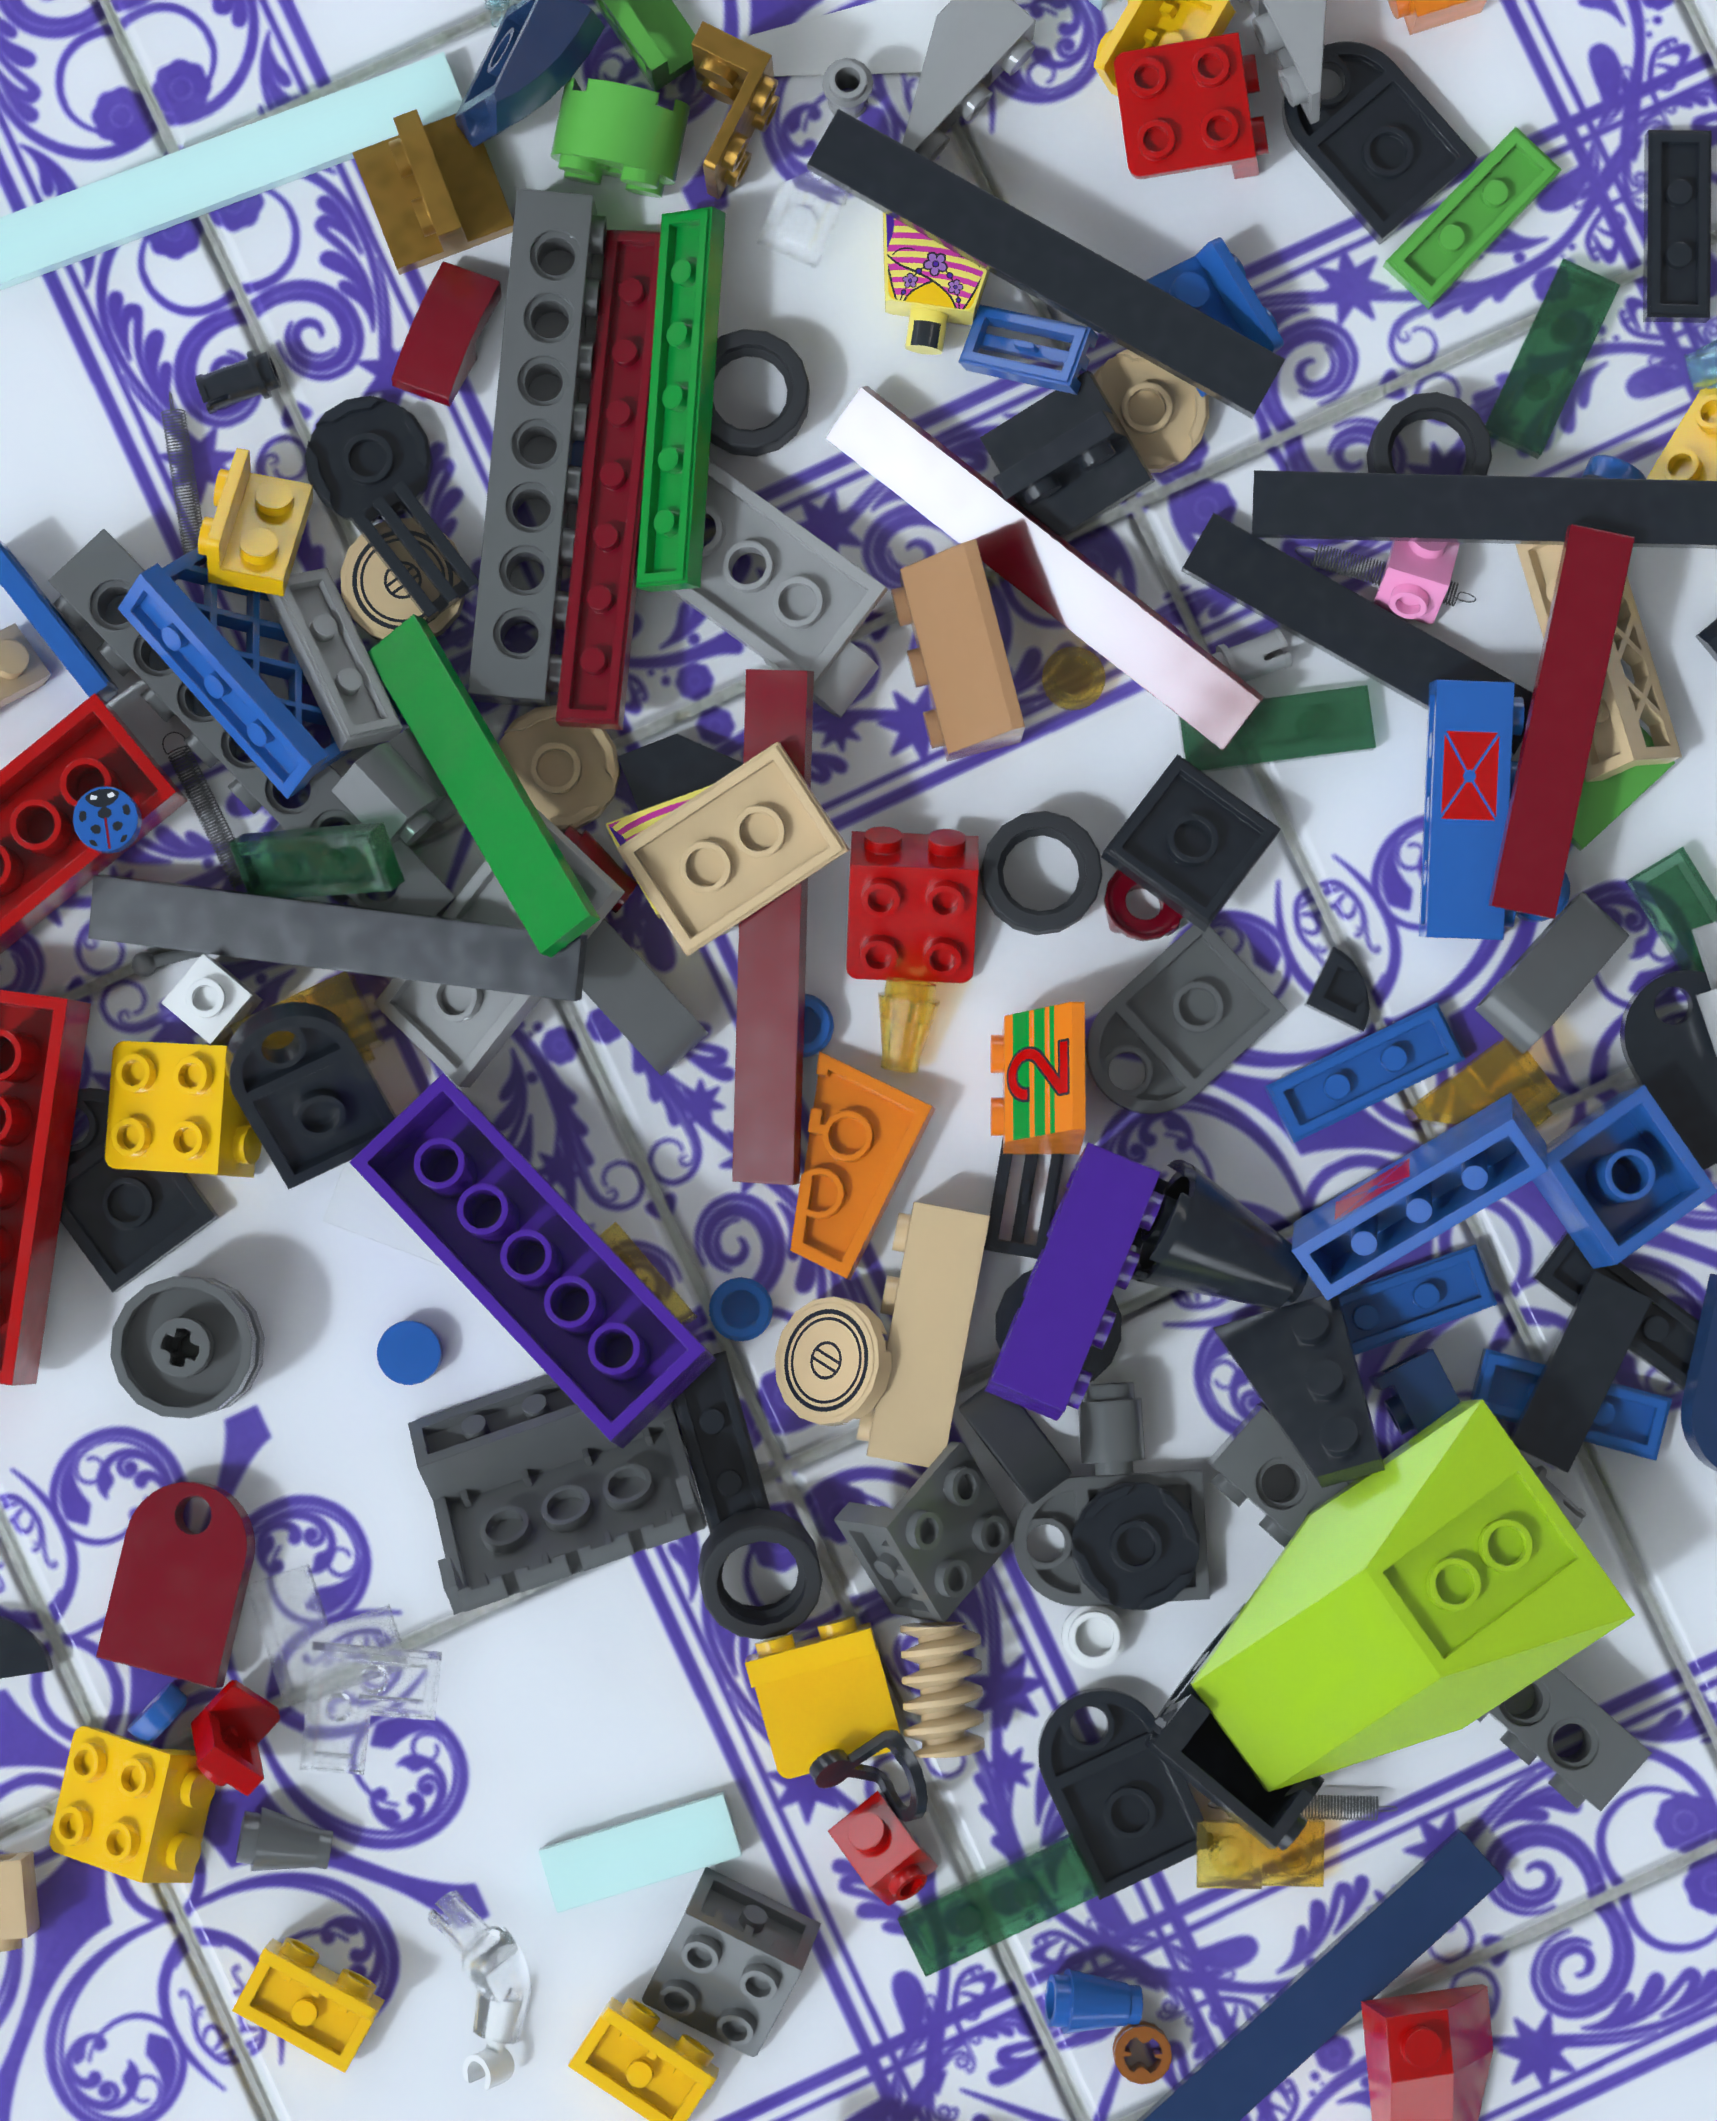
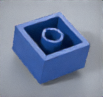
(1621, 1178)

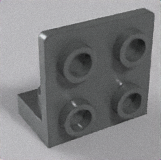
(934, 1540)
(731, 1962)

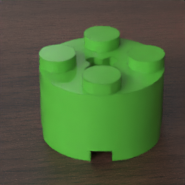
(620, 135)

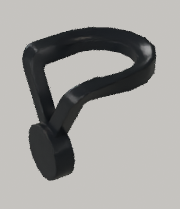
(836, 1766)

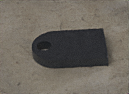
(1377, 140)
(1676, 1060)
(308, 1100)
(123, 1215)
(1115, 1793)

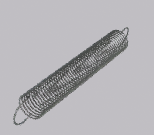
(195, 510)
(1351, 575)
(211, 804)
(1368, 1803)

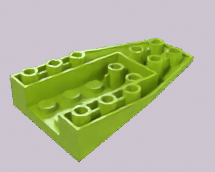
(1407, 1607)

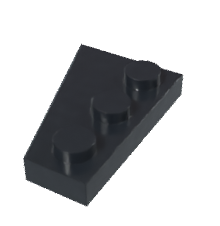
(1310, 1383)

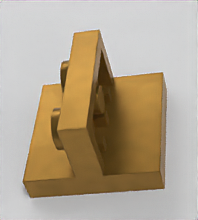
(432, 191)

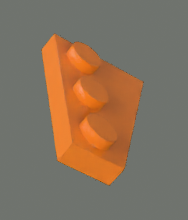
(853, 1163)

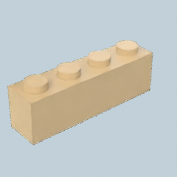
(927, 1332)

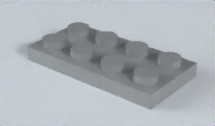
(466, 1025)

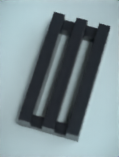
(383, 508)
(1016, 1245)

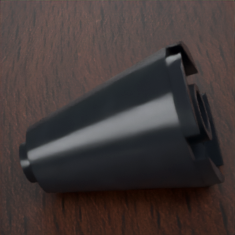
(1215, 1245)

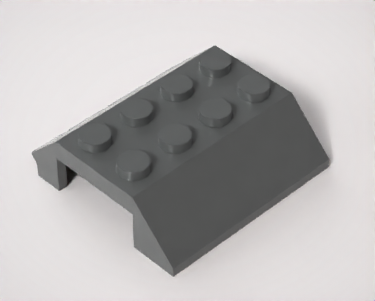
(541, 1493)

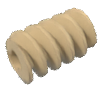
(943, 1689)

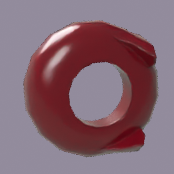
(1123, 922)

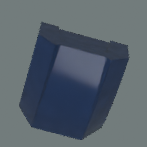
(526, 64)

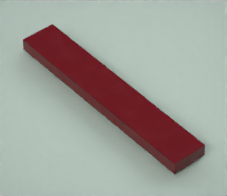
(1561, 721)

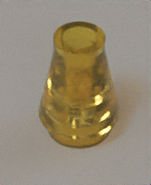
(906, 1019)

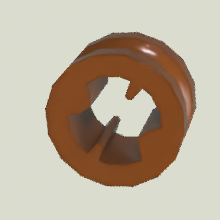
(1139, 2072)

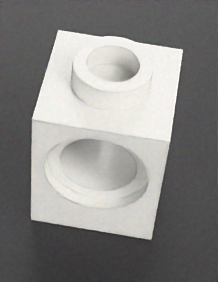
(211, 1000)

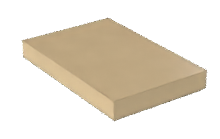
(733, 848)

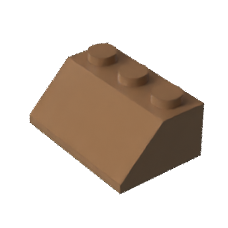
(958, 653)

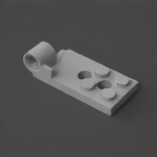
(801, 605)

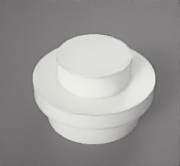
(1093, 1636)

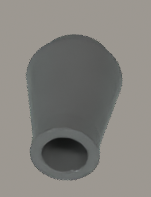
(281, 1842)

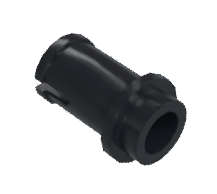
(238, 381)

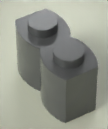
(397, 788)

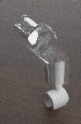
(501, 1981)

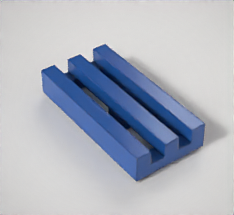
(1071, 360)

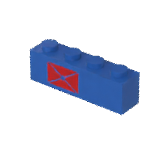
(1466, 806)
(1419, 1196)

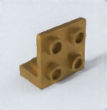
(742, 78)

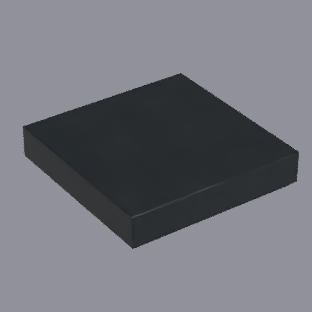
(1190, 842)

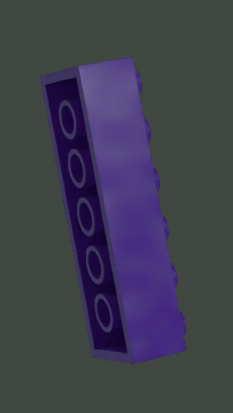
(532, 1261)

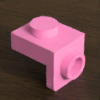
(1417, 579)

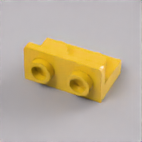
(254, 528)

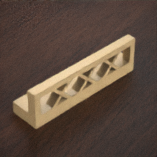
(1617, 732)

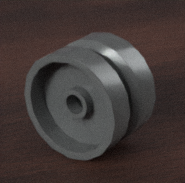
(150, 1356)

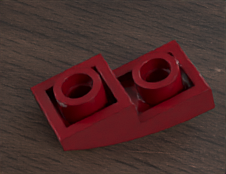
(444, 333)

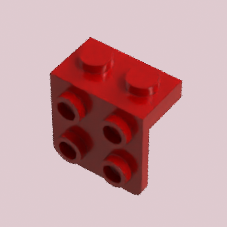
(1190, 108)
(912, 905)

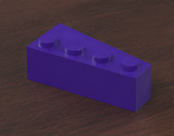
(1074, 1282)

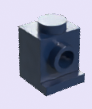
(1418, 1391)

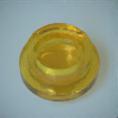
(1073, 678)

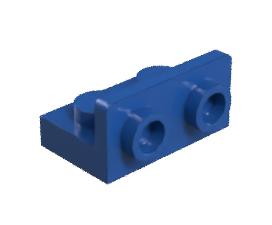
(1219, 288)

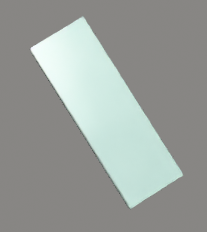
(640, 1852)

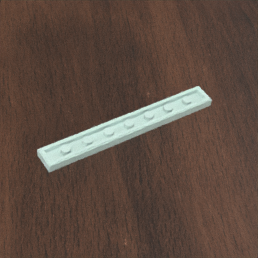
(220, 170)

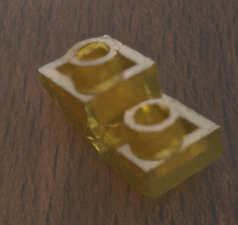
(1236, 1860)

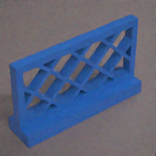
(228, 678)

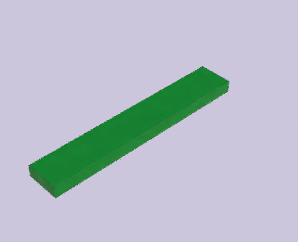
(681, 400)
(483, 786)

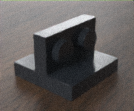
(1067, 458)

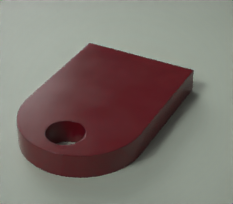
(178, 1589)

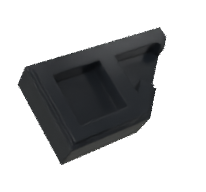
(672, 769)

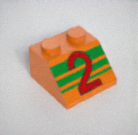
(1042, 1080)

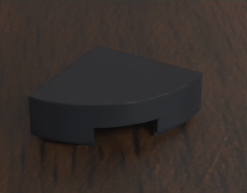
(1340, 992)
(21, 1651)

